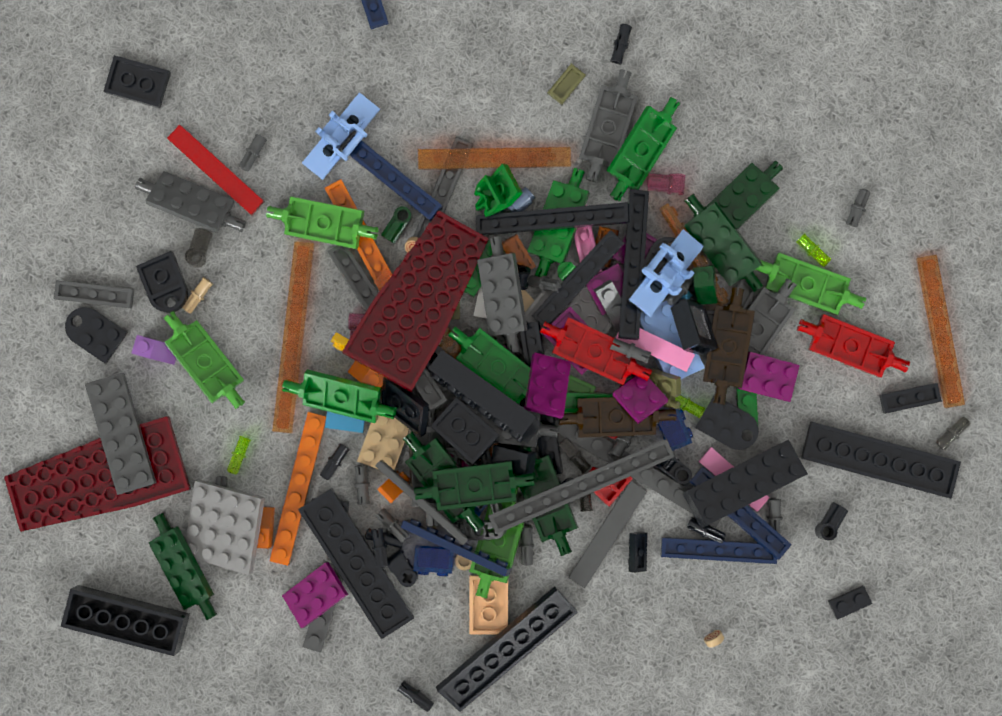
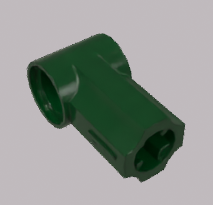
(395, 226)

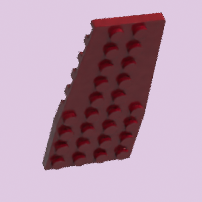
(417, 302)
(82, 486)

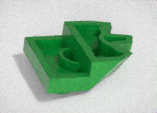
(497, 191)

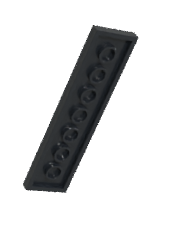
(880, 460)
(356, 563)
(506, 649)

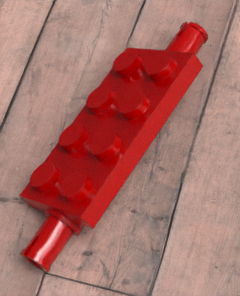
(852, 346)
(592, 351)

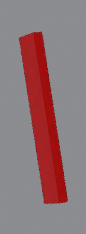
(215, 169)

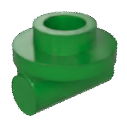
(565, 269)

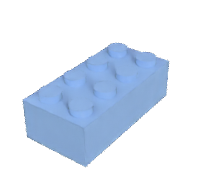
(663, 326)

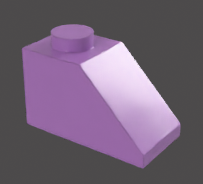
(152, 349)

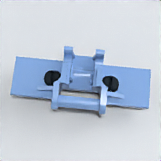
(337, 130)
(672, 275)

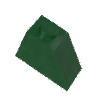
(705, 284)

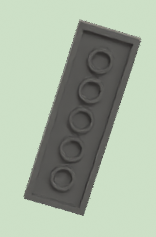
(120, 433)

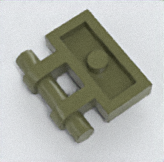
(668, 384)

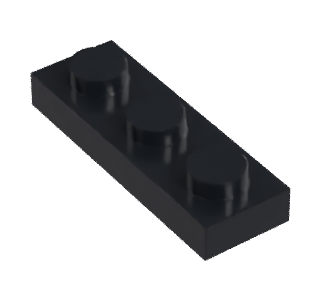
(910, 398)

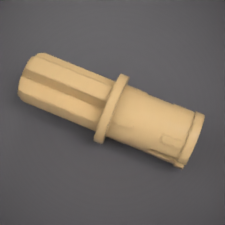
(197, 295)

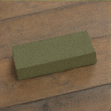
(566, 84)

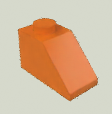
(366, 375)
(391, 490)
(266, 529)

